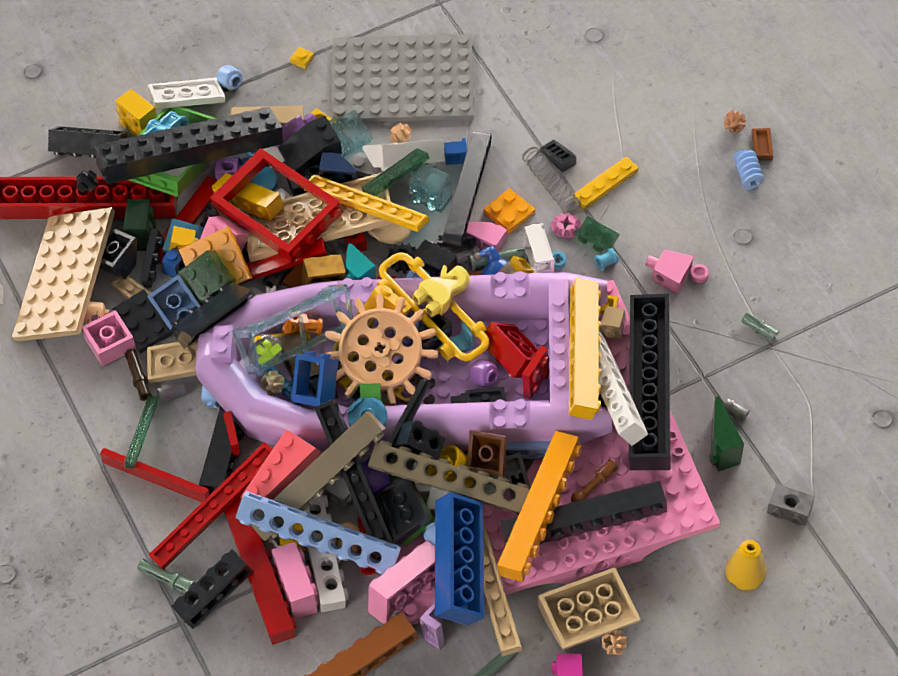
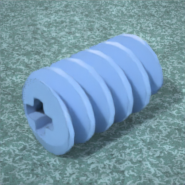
(748, 169)

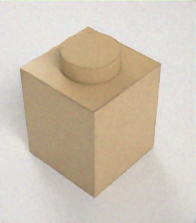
(613, 322)

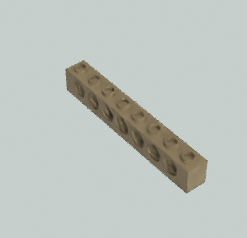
(438, 481)

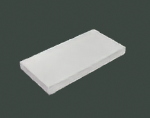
(186, 93)

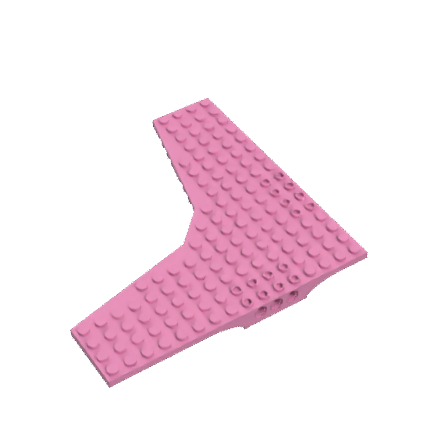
(614, 546)

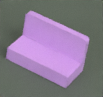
(432, 628)

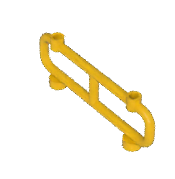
(449, 349)

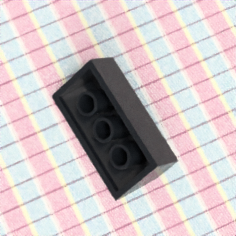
(80, 140)

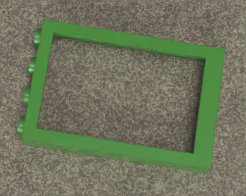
(168, 183)

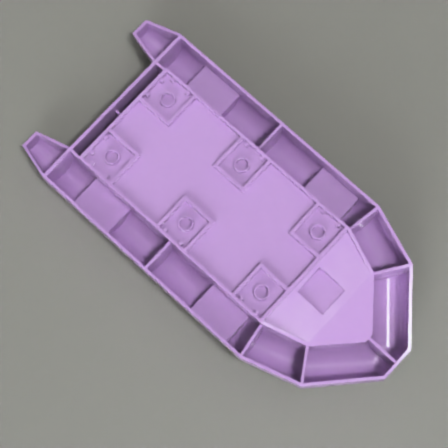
(529, 300)

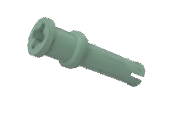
(507, 255)
(174, 580)

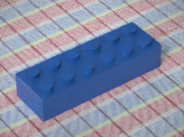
(459, 559)

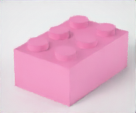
(296, 580)

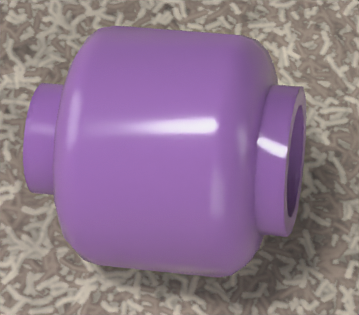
(483, 373)

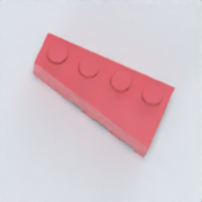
(282, 466)

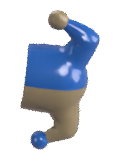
(495, 262)

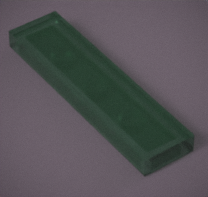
(395, 172)

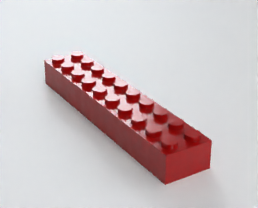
(58, 195)

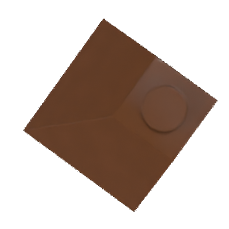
(487, 452)

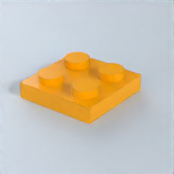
(509, 210)

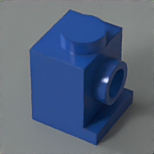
(455, 152)
(171, 261)

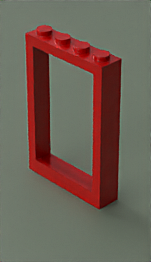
(306, 237)

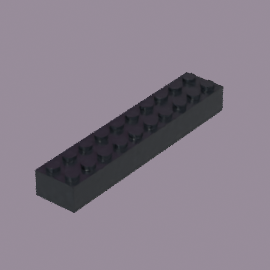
(188, 145)
(650, 379)

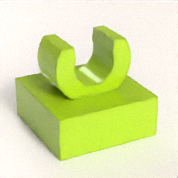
(267, 353)

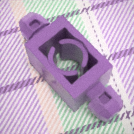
(294, 125)

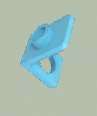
(465, 340)

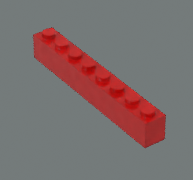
(262, 581)

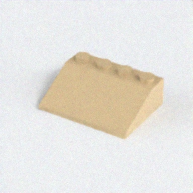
(587, 608)

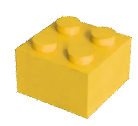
(134, 112)

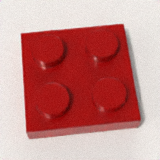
(536, 372)

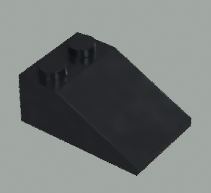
(307, 144)

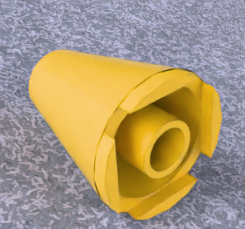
(746, 566)

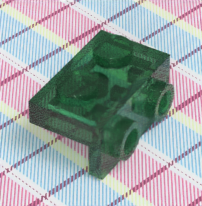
(596, 234)

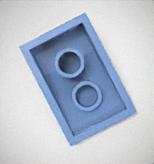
(173, 300)

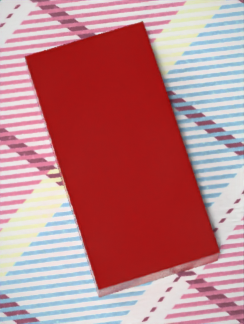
(231, 433)

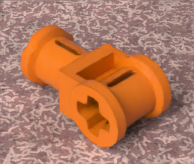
(310, 325)

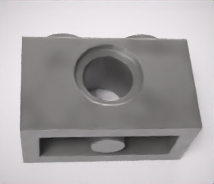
(801, 503)

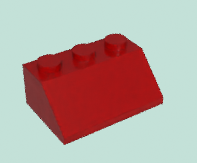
(510, 347)

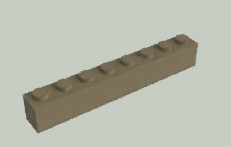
(327, 467)

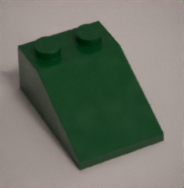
(725, 439)

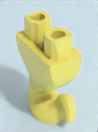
(440, 291)

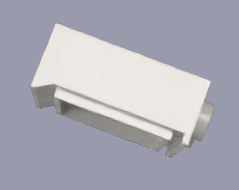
(538, 249)

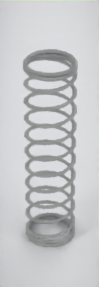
(566, 202)

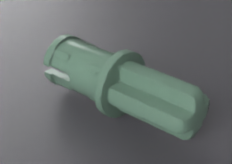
(759, 326)

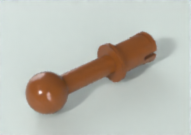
(601, 476)

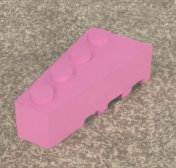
(401, 581)

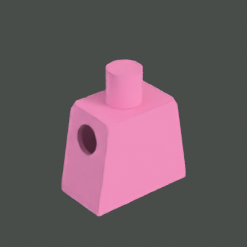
(671, 269)

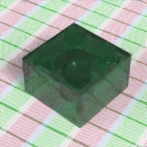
(139, 221)
(206, 275)

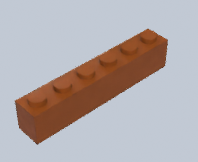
(371, 650)

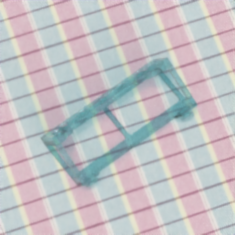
(327, 293)

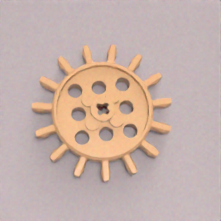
(392, 347)

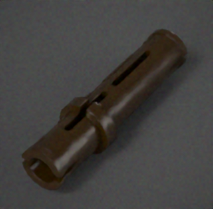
(140, 381)

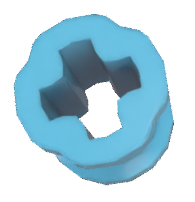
(606, 259)

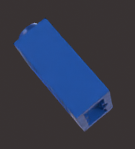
(326, 381)

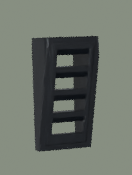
(561, 164)

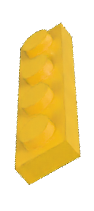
(606, 182)

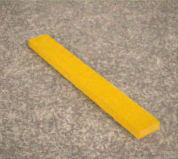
(372, 205)

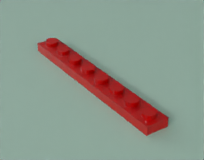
(209, 509)

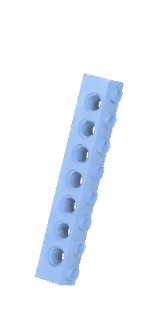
(310, 523)

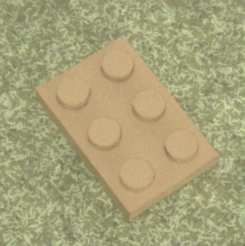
(171, 361)

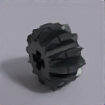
(401, 265)

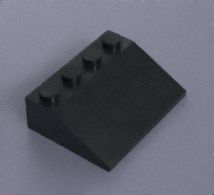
(213, 310)

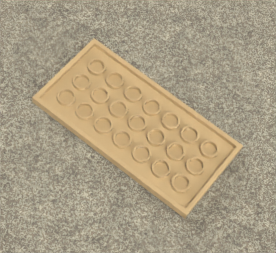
(302, 209)
(63, 275)

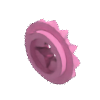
(557, 225)

